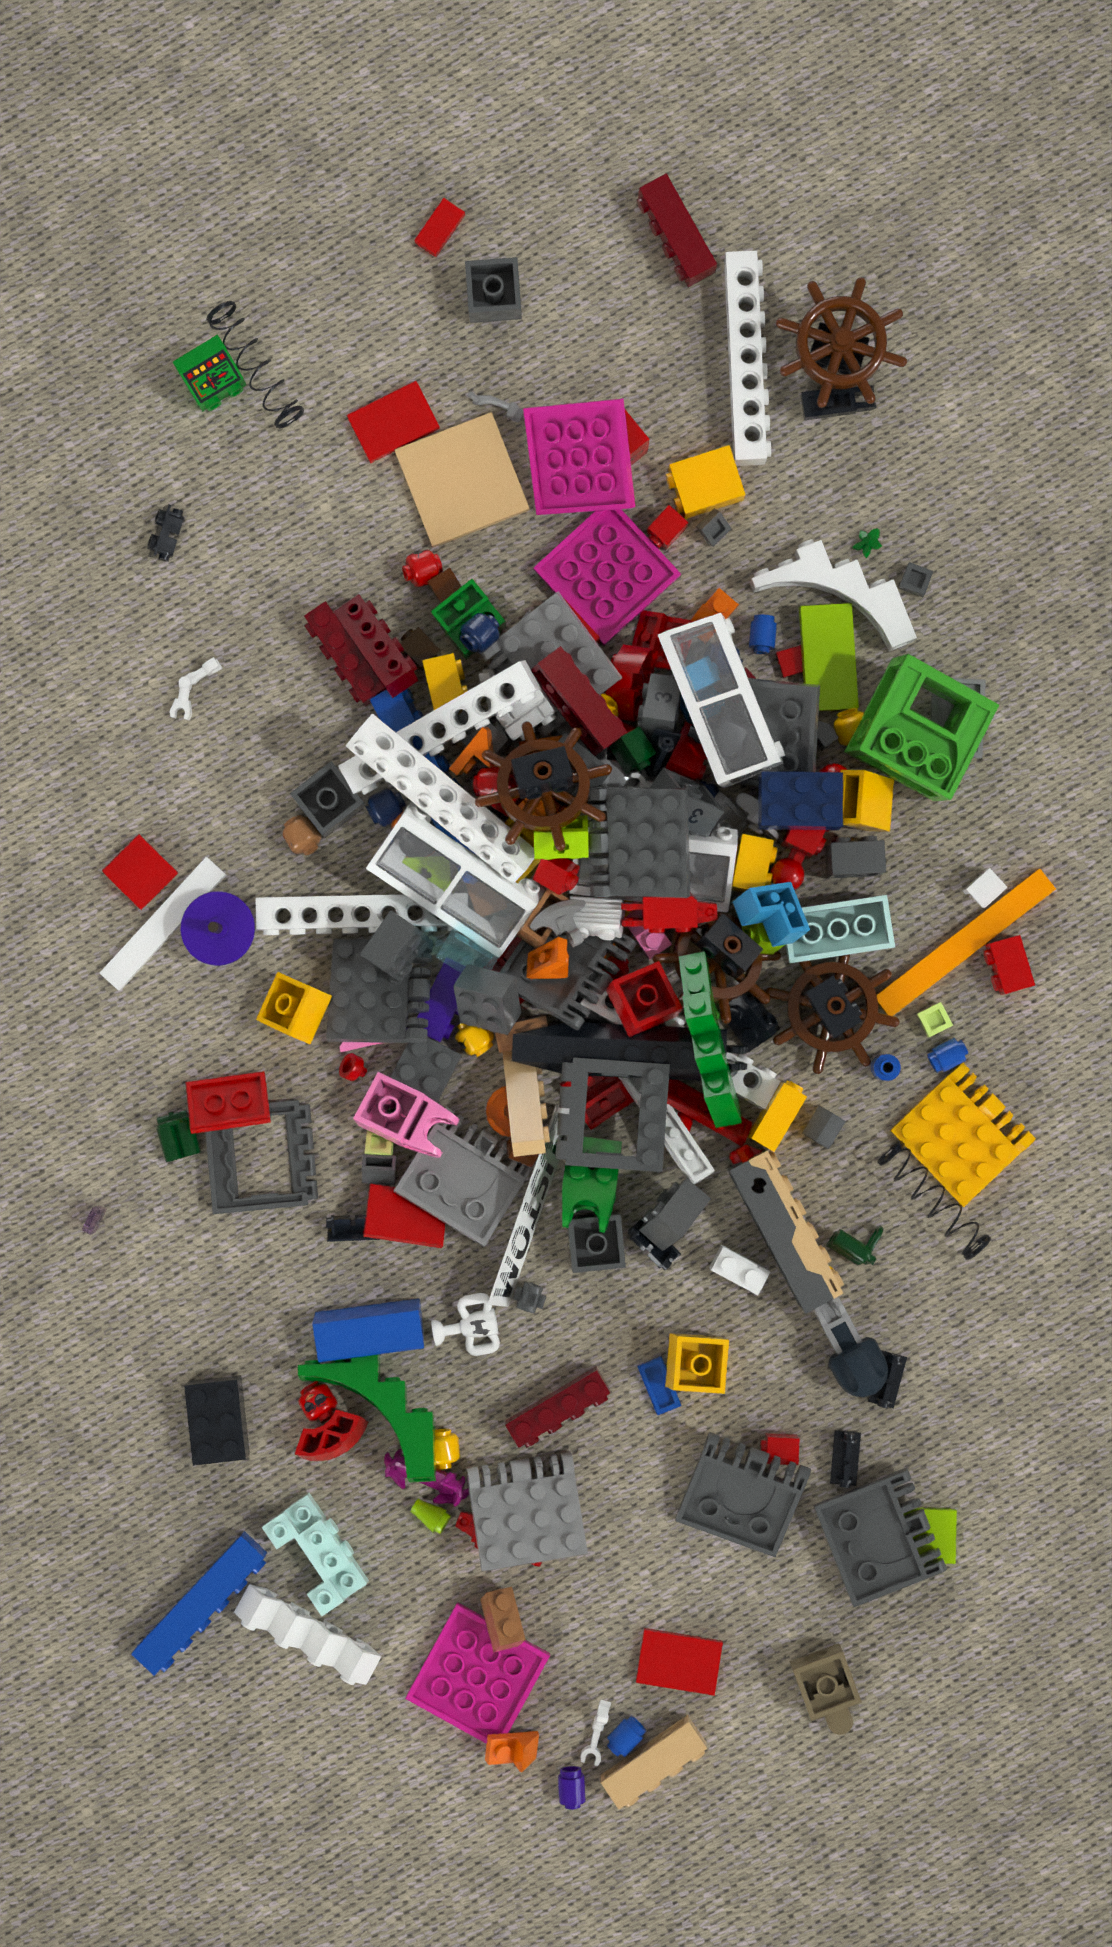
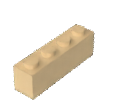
(524, 1107)
(653, 1762)

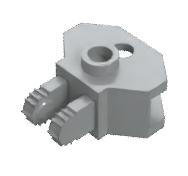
(749, 807)

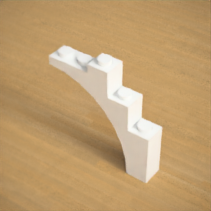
(813, 570)

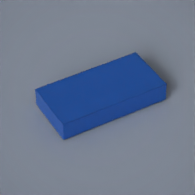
(654, 1377)

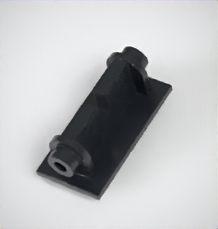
(160, 542)
(664, 744)
(343, 1229)
(662, 1259)
(888, 1393)
(845, 1458)

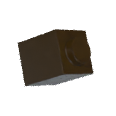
(419, 646)

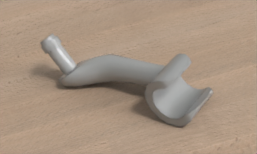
(513, 411)

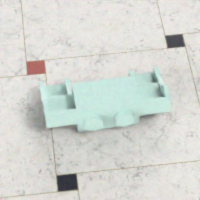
(323, 1548)

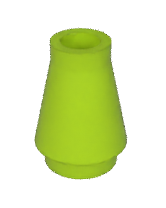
(431, 1516)

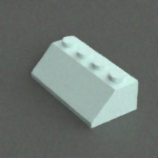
(844, 929)

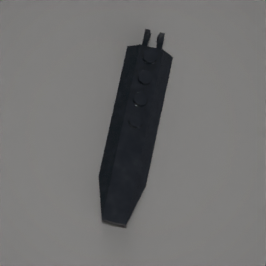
(560, 1043)

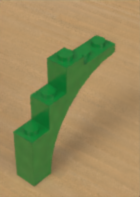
(707, 1040)
(413, 1429)

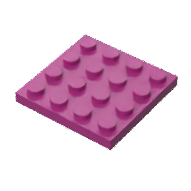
(579, 457)
(607, 571)
(472, 1683)

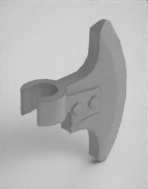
(560, 919)

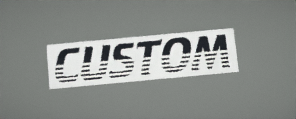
(527, 1217)

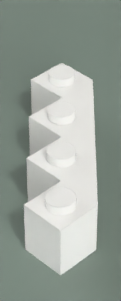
(317, 1639)

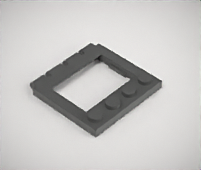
(651, 1115)
(223, 1165)

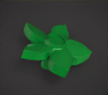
(868, 542)

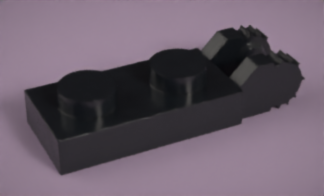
(839, 403)

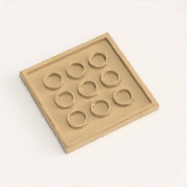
(462, 480)

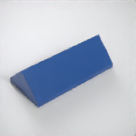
(368, 1330)

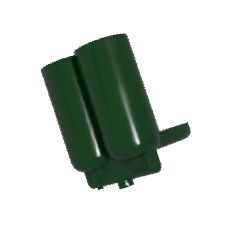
(176, 1136)
(853, 1249)

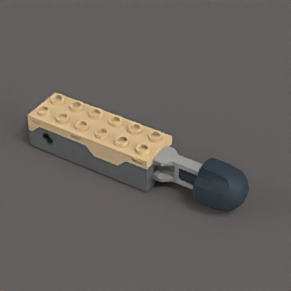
(804, 1265)

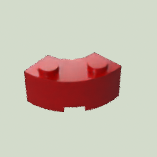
(635, 667)
(332, 1438)

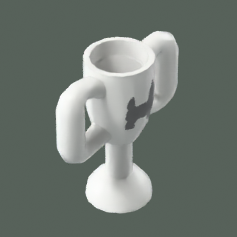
(472, 1325)

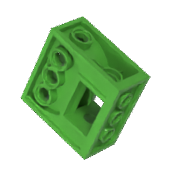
(917, 749)

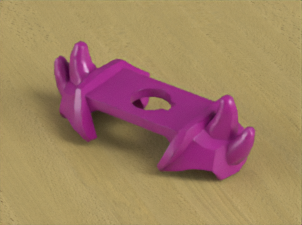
(448, 1486)

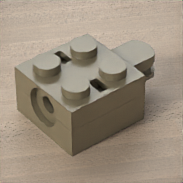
(827, 1688)

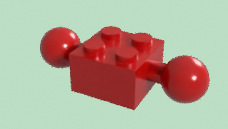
(802, 845)

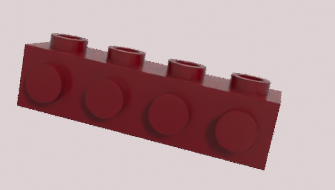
(676, 230)
(376, 646)
(342, 649)
(578, 700)
(557, 1407)

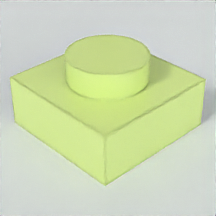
(934, 1019)
(378, 1145)

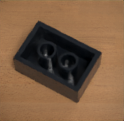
(217, 1420)

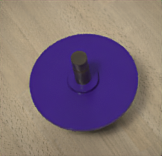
(217, 928)

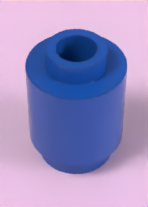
(762, 634)
(947, 1055)
(877, 1067)
(626, 1736)

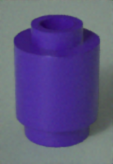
(571, 1787)

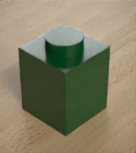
(633, 750)

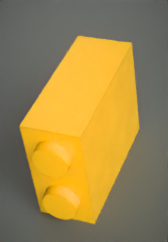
(705, 482)
(867, 800)
(778, 1115)

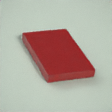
(393, 421)
(227, 1102)
(399, 1220)
(679, 1661)

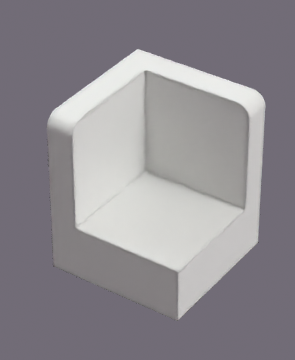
(985, 888)

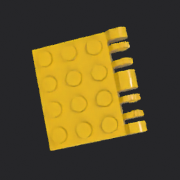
(958, 1137)

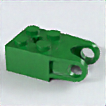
(591, 1188)

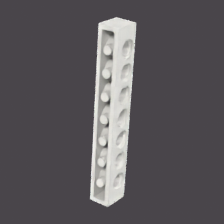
(736, 266)
(518, 675)
(440, 798)
(269, 907)
(757, 1095)

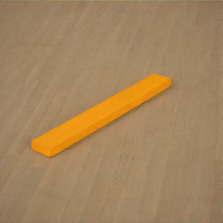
(965, 942)

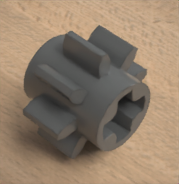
(529, 1297)

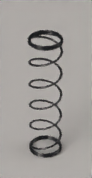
(286, 411)
(967, 1252)

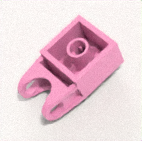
(411, 1119)

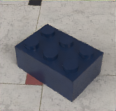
(800, 801)

